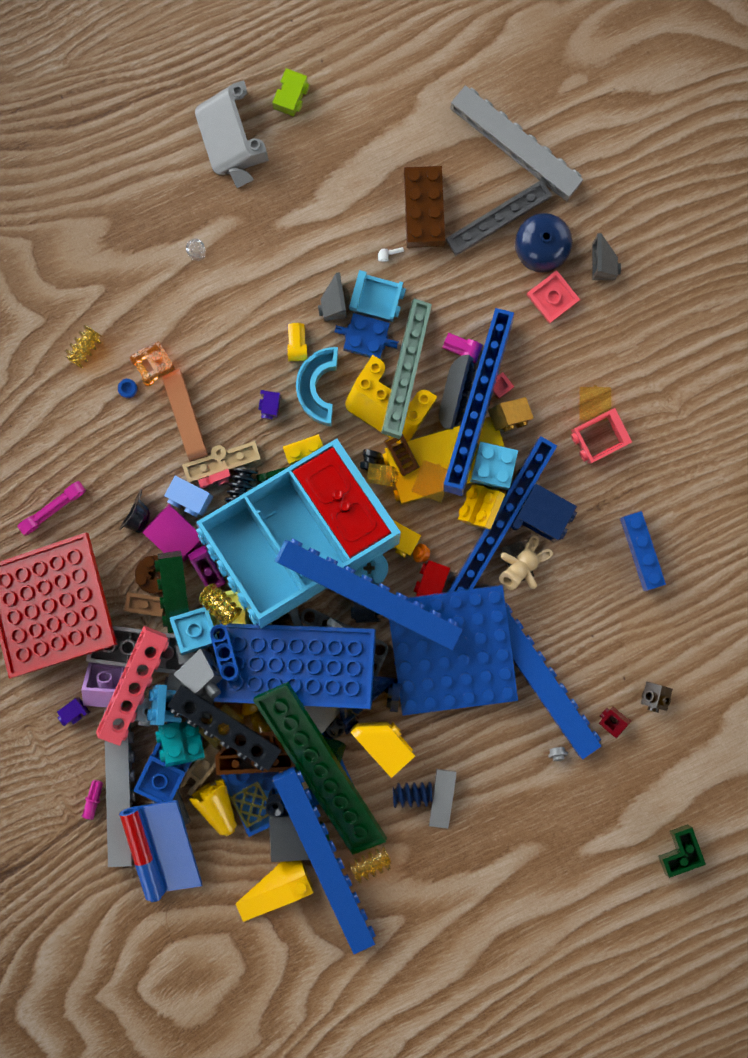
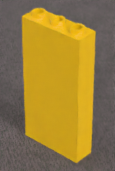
(438, 450)

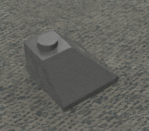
(604, 260)
(332, 301)

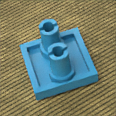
(157, 714)

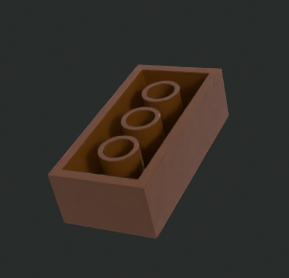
(424, 206)

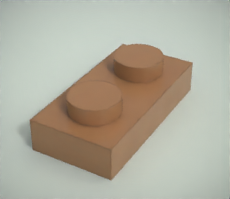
(143, 604)

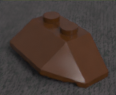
(230, 763)

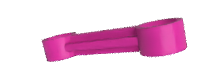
(70, 494)

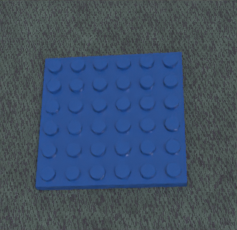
(477, 668)

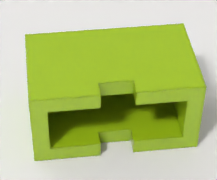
(289, 97)

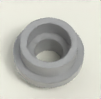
(558, 753)

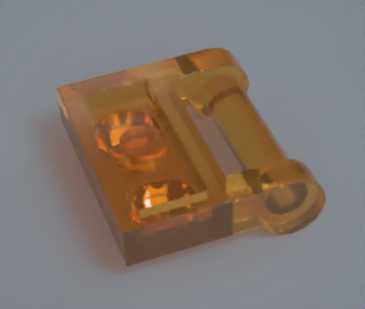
(158, 360)

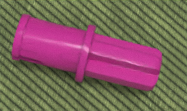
(92, 799)

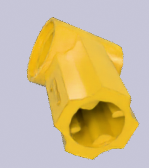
(297, 348)

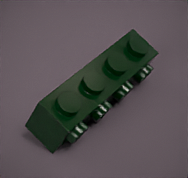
(172, 586)

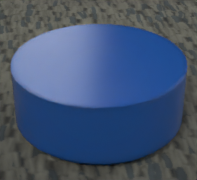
(127, 388)

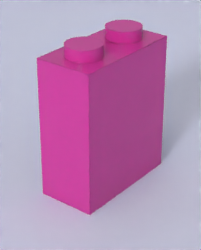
(172, 532)

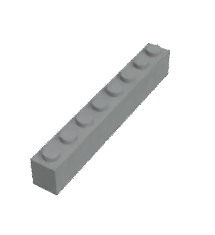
(516, 143)
(119, 796)

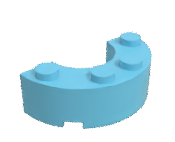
(306, 382)

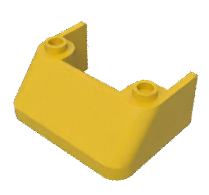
(384, 744)

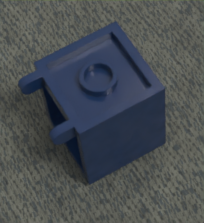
(545, 514)

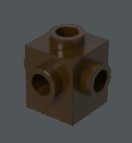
(656, 697)

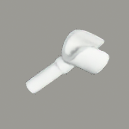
(383, 253)

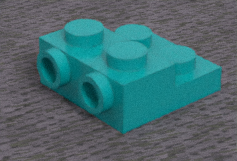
(179, 743)

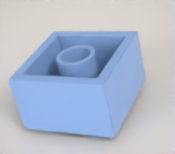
(189, 496)

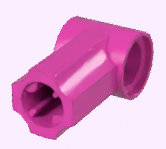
(462, 346)

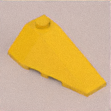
(278, 888)

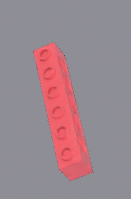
(117, 733)

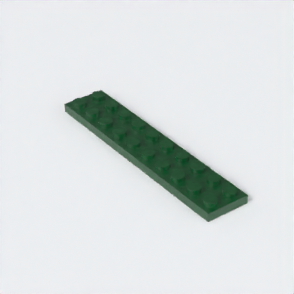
(320, 768)

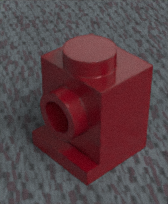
(614, 728)

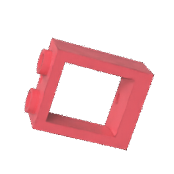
(617, 427)

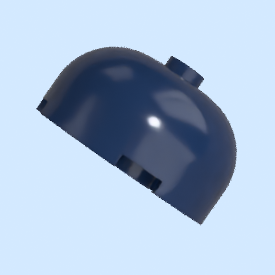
(539, 253)

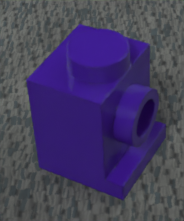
(269, 404)
(72, 712)

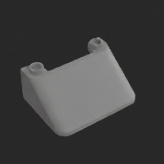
(224, 132)

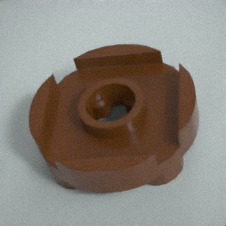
(142, 575)

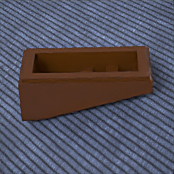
(409, 469)

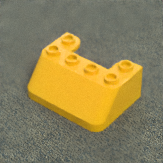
(370, 399)

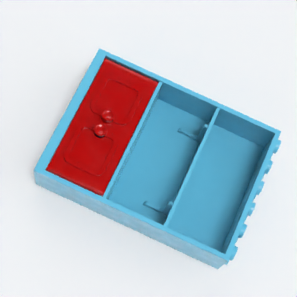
(312, 501)

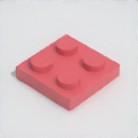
(553, 297)

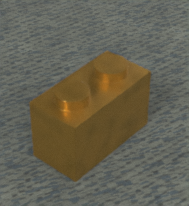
(511, 414)

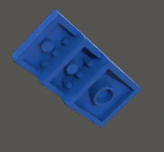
(159, 781)

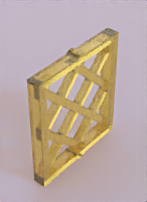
(244, 790)

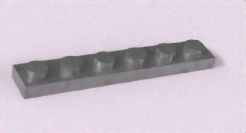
(498, 217)

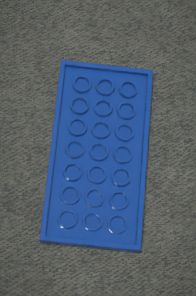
(320, 663)

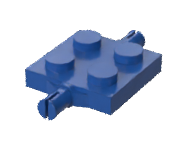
(366, 336)

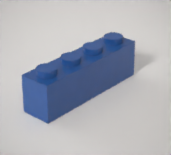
(642, 551)

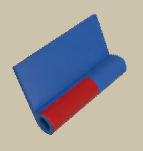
(160, 848)

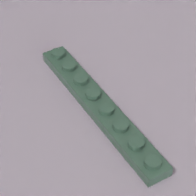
(406, 369)

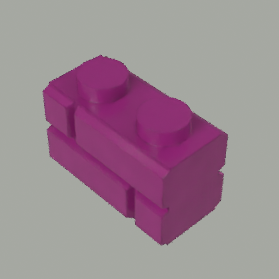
(206, 567)

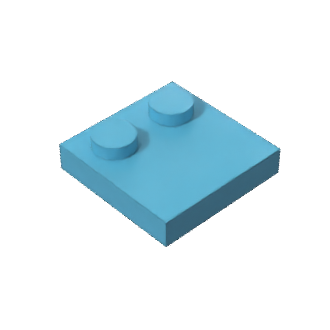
(192, 630)

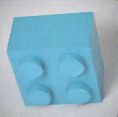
(494, 465)

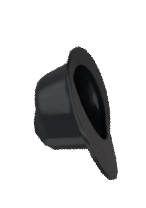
(137, 517)

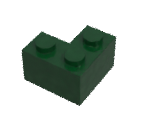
(685, 856)

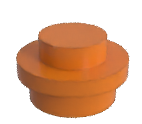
(421, 553)

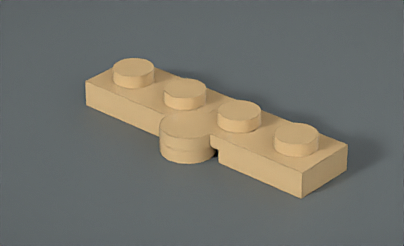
(221, 460)

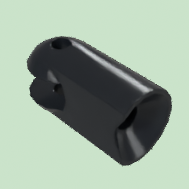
(274, 804)

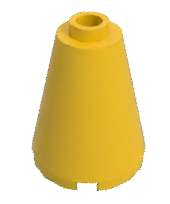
(215, 807)

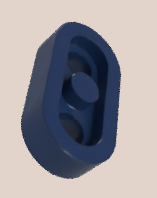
(393, 697)

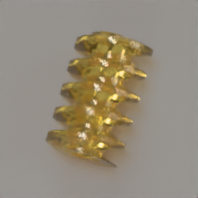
(83, 346)
(219, 604)
(370, 865)

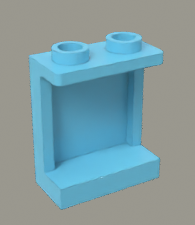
(376, 297)

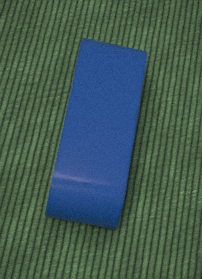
(222, 644)

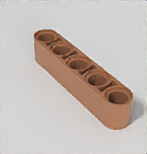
(185, 415)

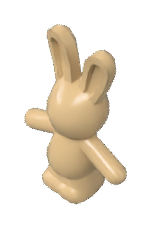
(523, 565)

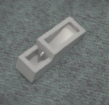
(442, 798)

